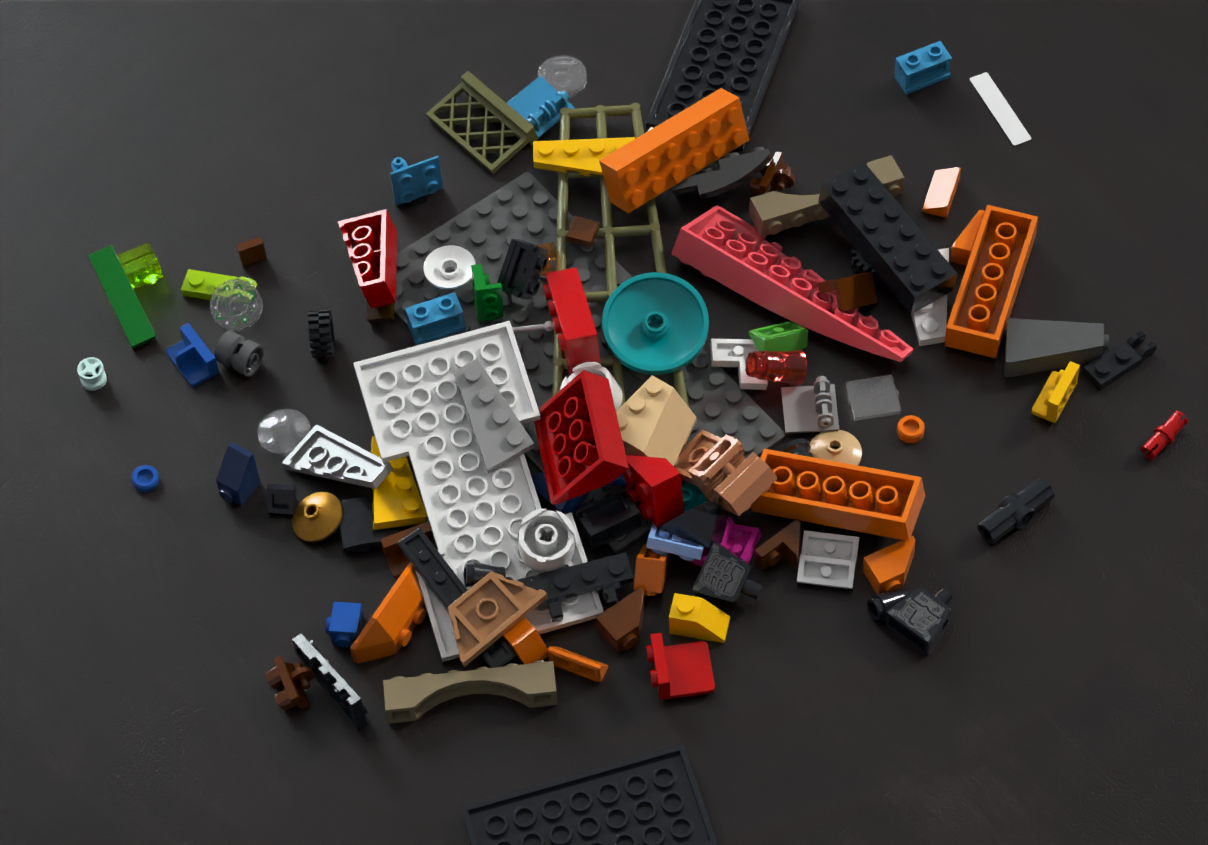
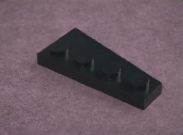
(332, 682)

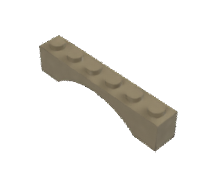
(782, 211)
(413, 696)

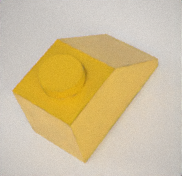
(697, 619)

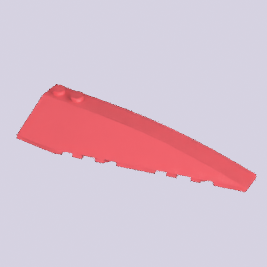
(751, 266)

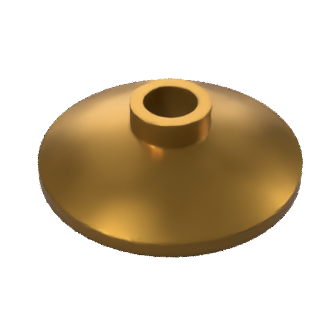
(323, 522)

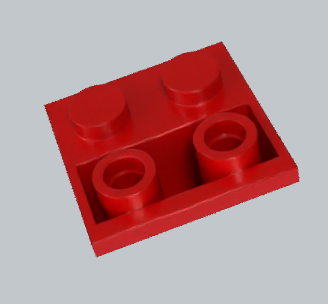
(654, 488)

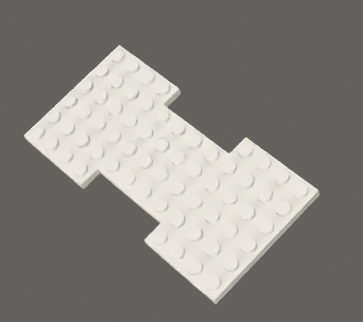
(471, 513)

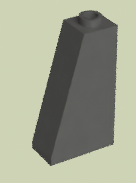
(1050, 345)

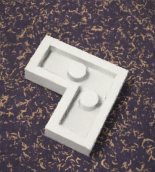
(733, 354)

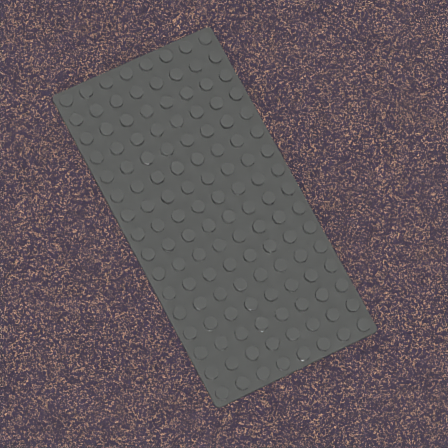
(529, 213)

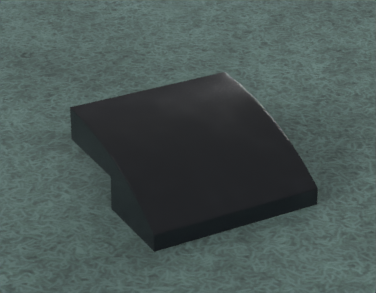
(357, 526)

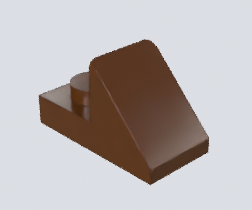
(784, 543)

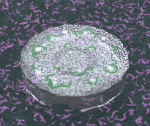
(236, 305)

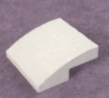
(828, 559)

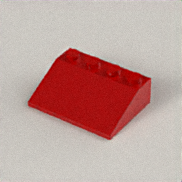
(580, 438)

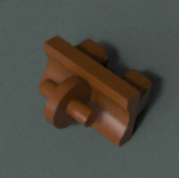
(775, 176)
(295, 681)

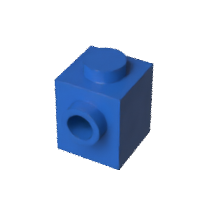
(345, 623)

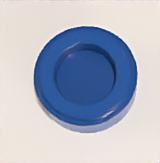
(145, 478)

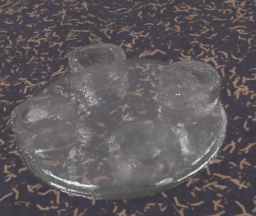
(282, 430)

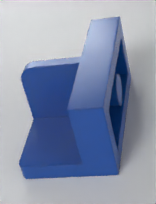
(193, 357)

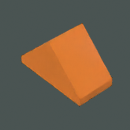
(526, 642)

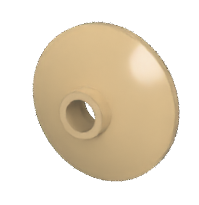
(849, 447)

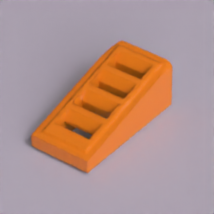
(964, 244)

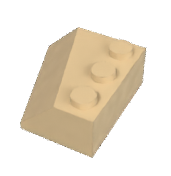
(655, 421)

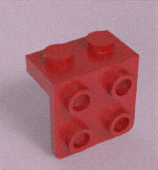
(680, 668)

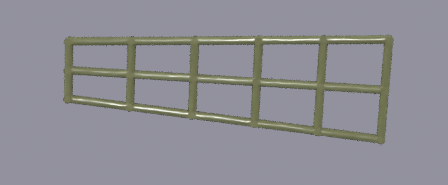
(608, 232)

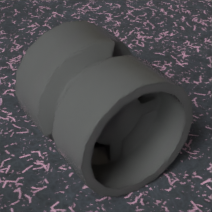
(239, 353)

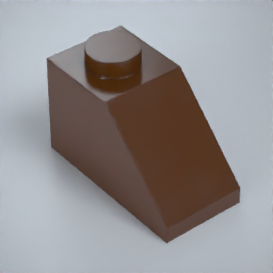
(623, 622)

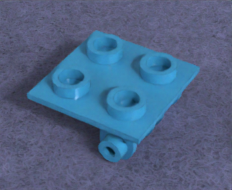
(540, 105)
(415, 180)

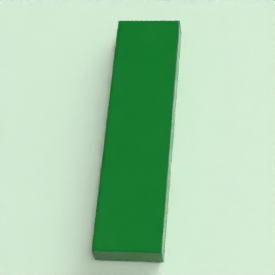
(121, 296)

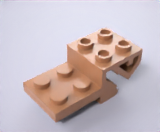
(723, 472)

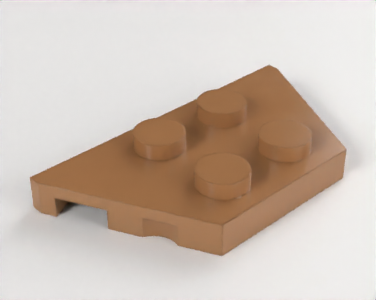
(489, 612)

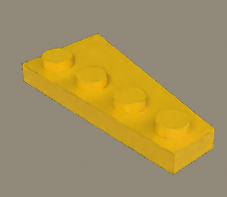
(575, 155)
(397, 497)

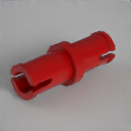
(1164, 435)

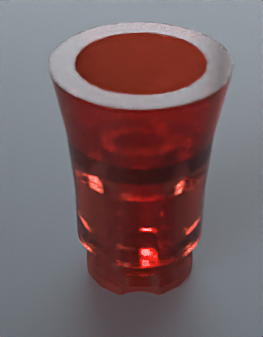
(778, 366)

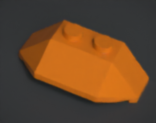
(392, 621)

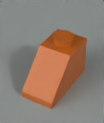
(889, 566)
(651, 571)

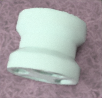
(93, 367)

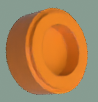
(910, 429)

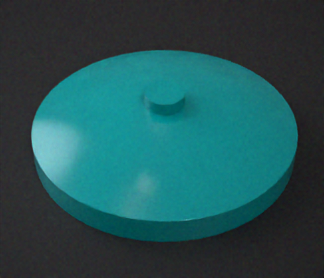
(655, 323)

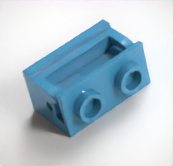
(922, 67)
(435, 319)

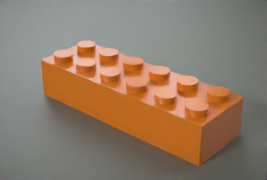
(674, 150)
(991, 281)
(841, 495)

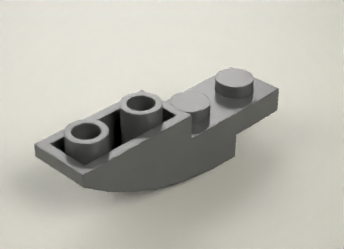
(733, 172)

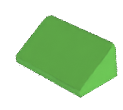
(780, 337)

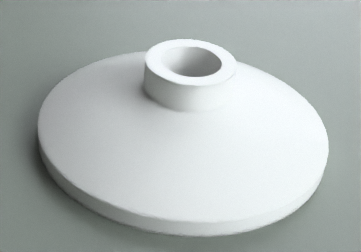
(445, 260)

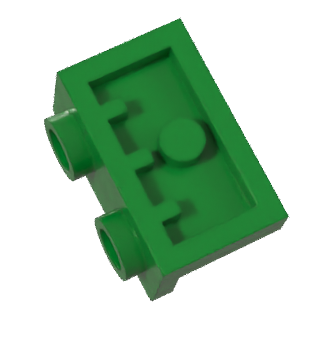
(486, 296)

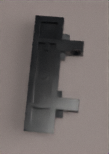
(598, 575)

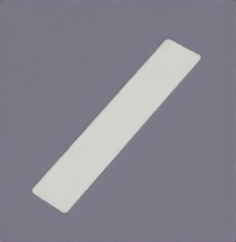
(1000, 108)

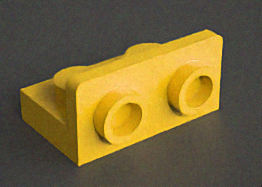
(1056, 393)

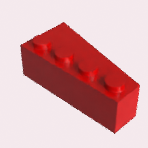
(373, 252)
(572, 317)

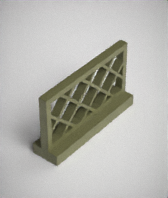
(500, 112)

